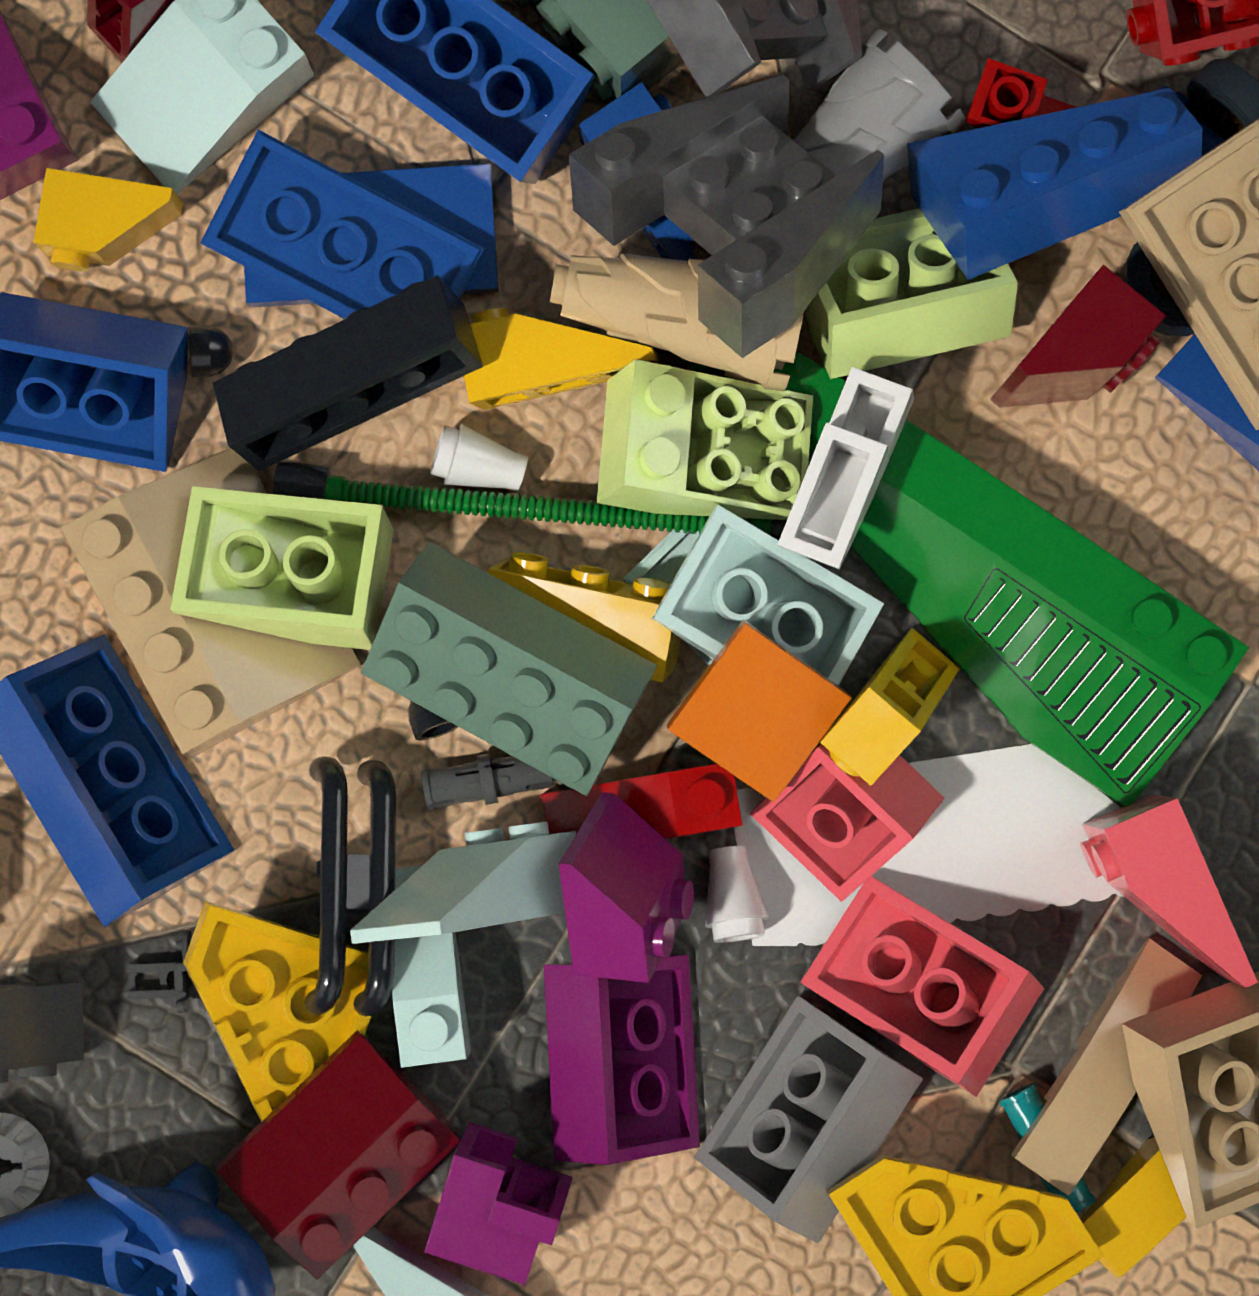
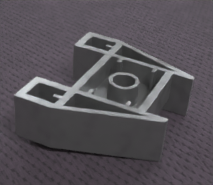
(732, 37)
(741, 193)

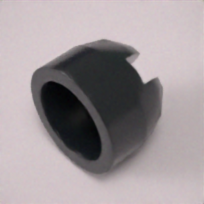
(209, 351)
(426, 724)

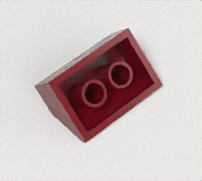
(1088, 347)
(337, 1154)

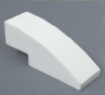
(846, 468)

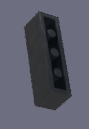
(347, 373)

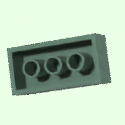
(610, 38)
(507, 668)

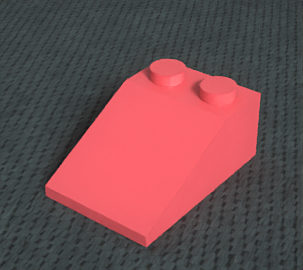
(1160, 869)
(923, 985)

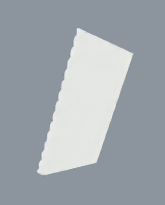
(991, 847)

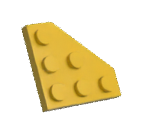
(255, 992)
(961, 1232)

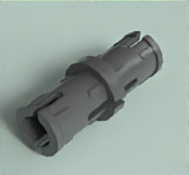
(481, 780)

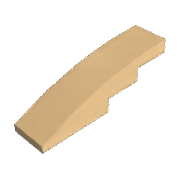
(1098, 1077)

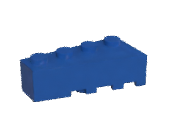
(1047, 176)

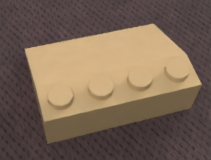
(198, 672)
(1201, 1095)

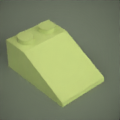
(284, 565)

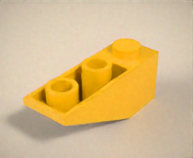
(604, 605)

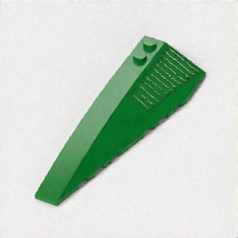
(1031, 610)

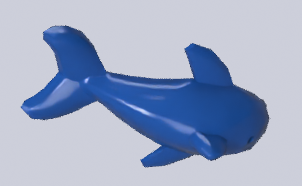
(141, 1239)

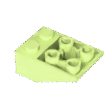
(701, 441)

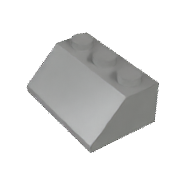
(806, 1118)

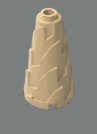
(657, 306)

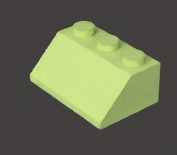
(905, 300)

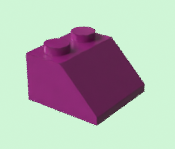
(622, 894)

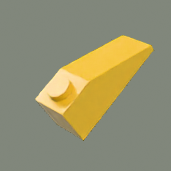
(540, 358)
(890, 708)

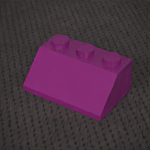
(621, 1064)

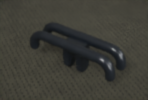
(353, 883)

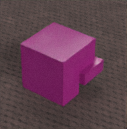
(496, 1207)

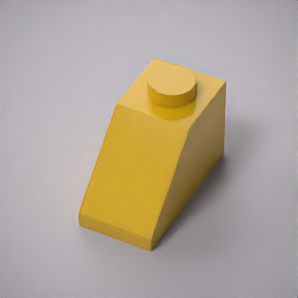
(98, 217)

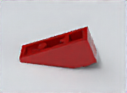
(669, 802)

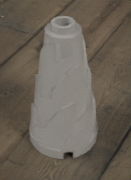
(880, 106)

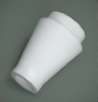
(476, 460)
(733, 898)

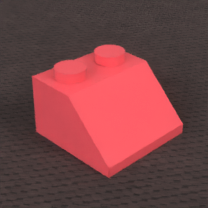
(843, 824)

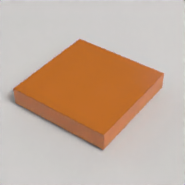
(758, 711)

